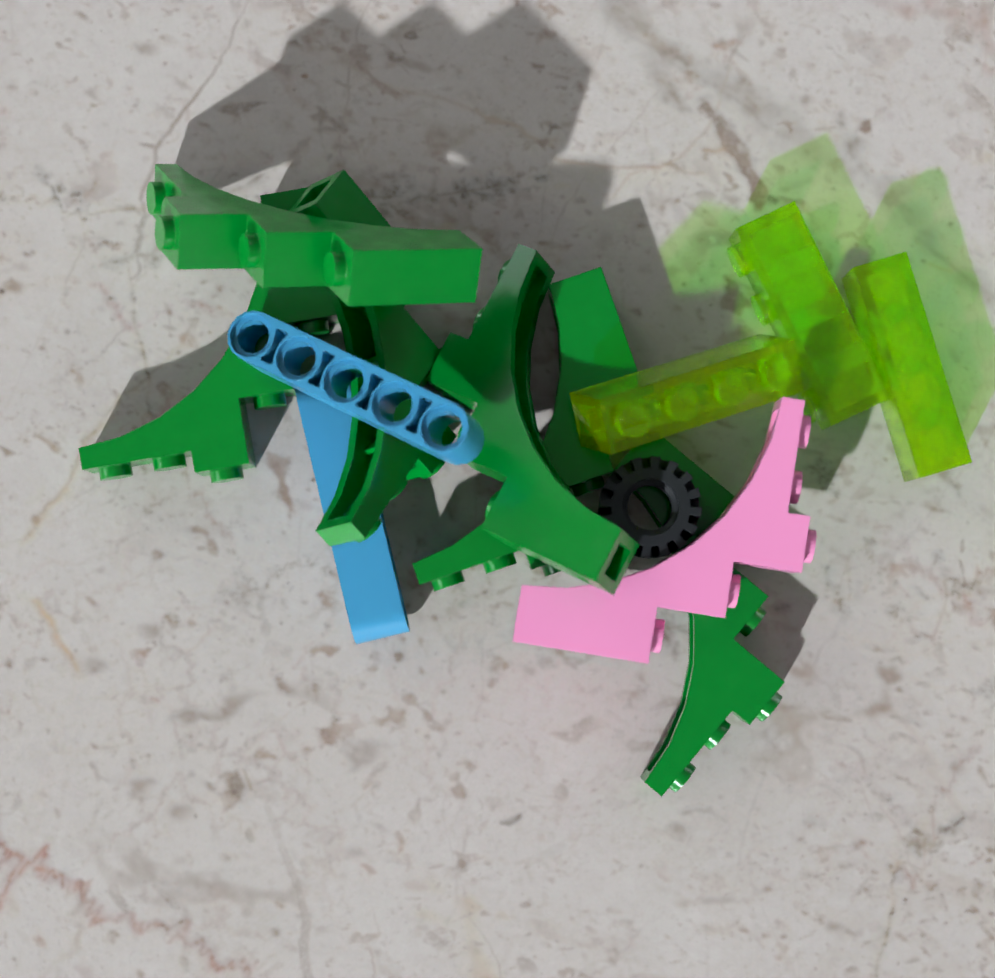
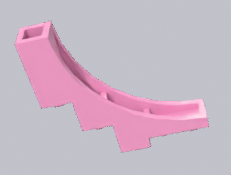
(697, 578)

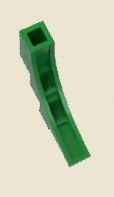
(285, 248)
(392, 340)
(589, 353)
(492, 377)
(214, 418)
(719, 670)

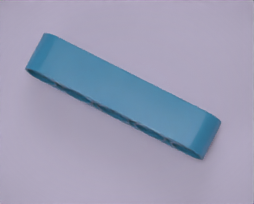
(374, 402)
(364, 567)

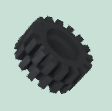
(677, 487)

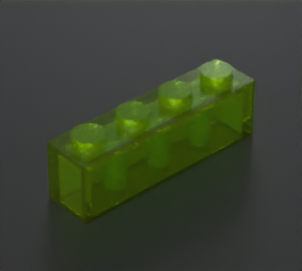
(804, 304)
(903, 349)
(686, 393)

